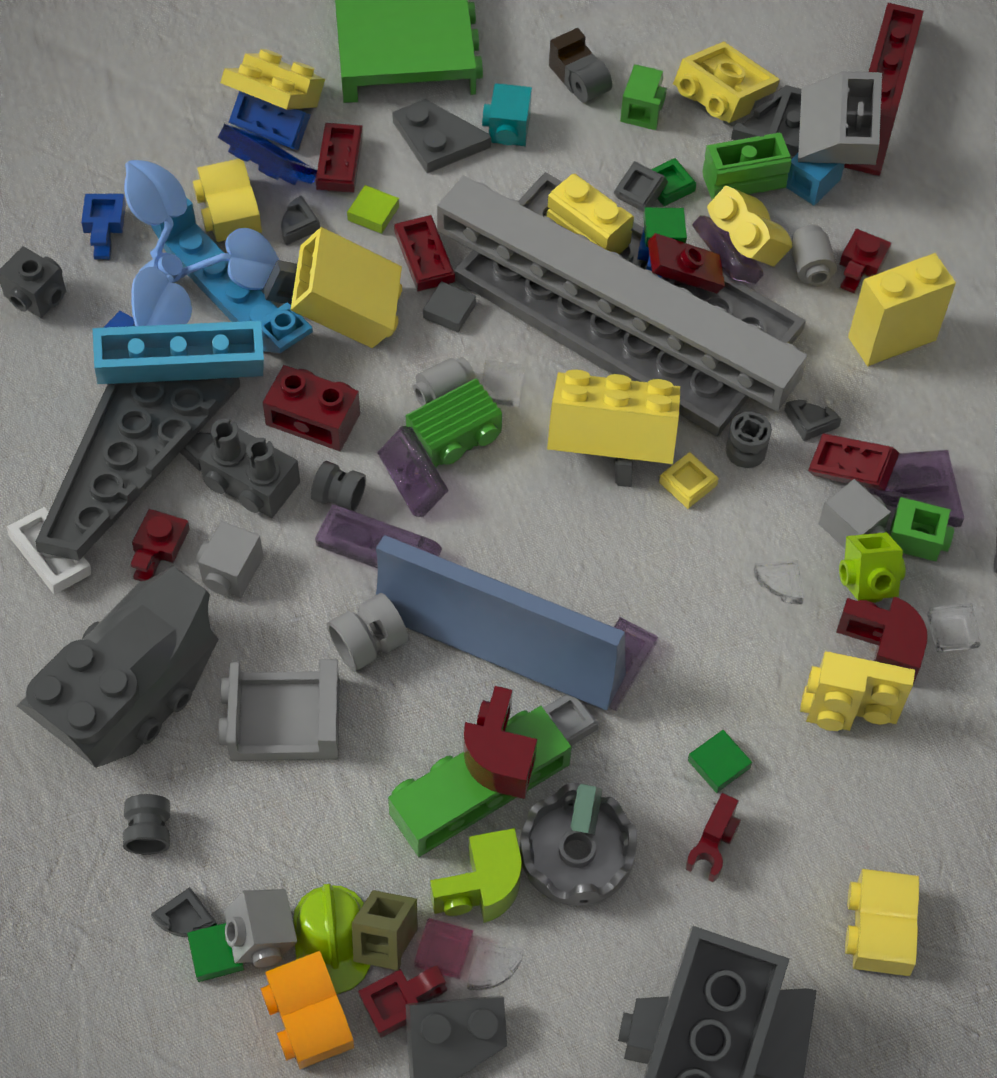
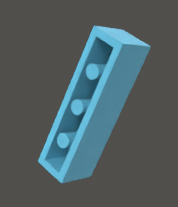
(178, 352)

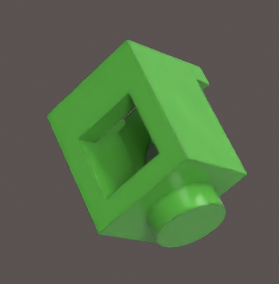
(643, 97)
(921, 529)

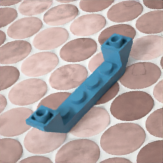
(191, 245)

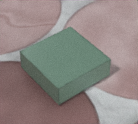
(586, 809)

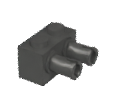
(248, 469)

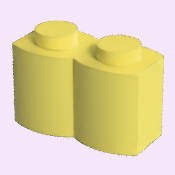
(227, 198)
(749, 226)
(884, 922)

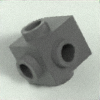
(32, 282)

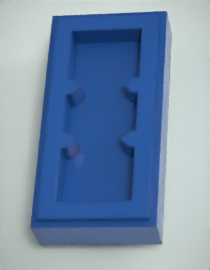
(269, 120)

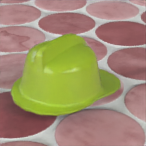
(325, 925)

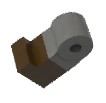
(578, 66)

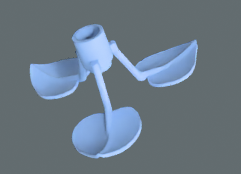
(155, 297)

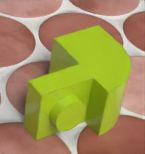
(492, 882)

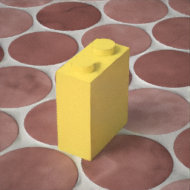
(347, 288)
(901, 309)

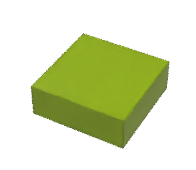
(373, 209)

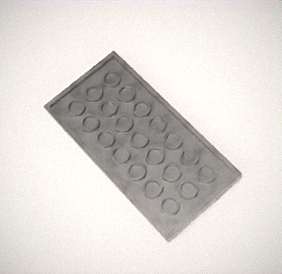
(614, 349)

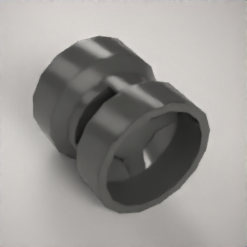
(748, 439)
(337, 486)
(146, 823)

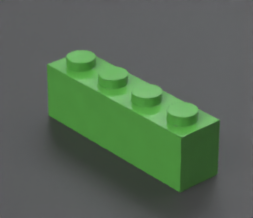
(452, 800)

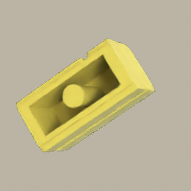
(590, 213)

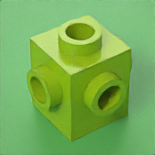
(872, 566)

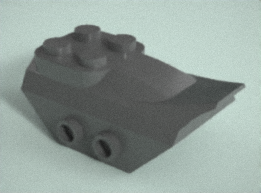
(126, 670)

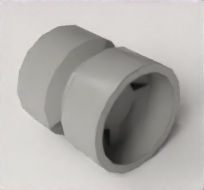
(355, 640)

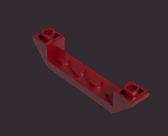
(892, 59)

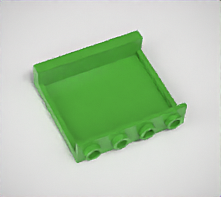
(406, 42)

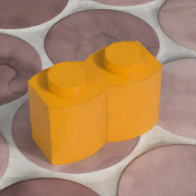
(308, 1011)

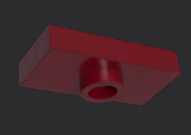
(339, 157)
(424, 253)
(686, 263)
(851, 459)

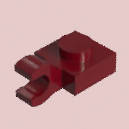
(862, 257)
(157, 540)
(719, 828)
(388, 997)

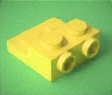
(274, 81)
(724, 81)
(853, 688)

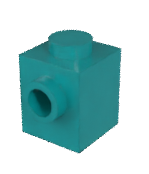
(508, 114)

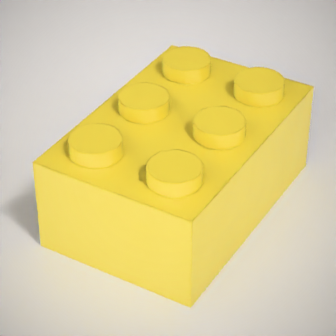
(614, 417)

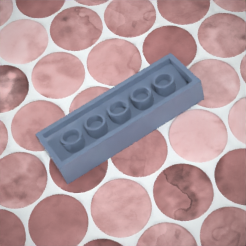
(502, 623)

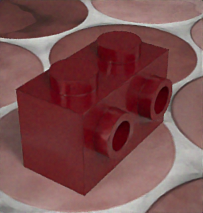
(311, 407)

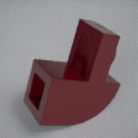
(896, 631)
(497, 757)

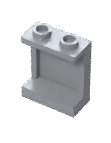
(281, 714)

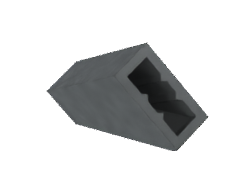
(784, 1046)

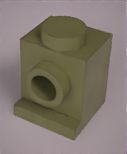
(384, 929)

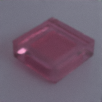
(445, 947)

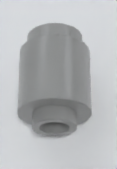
(813, 255)
(442, 379)

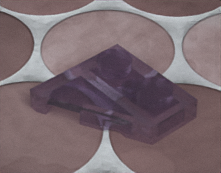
(925, 479)

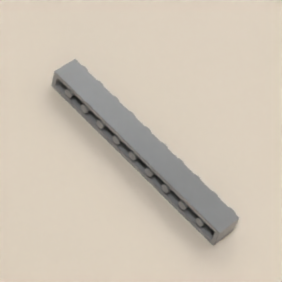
(622, 293)

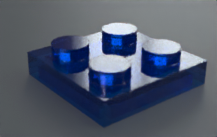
(271, 159)

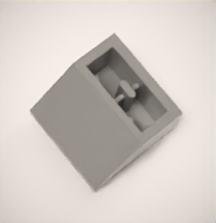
(841, 119)

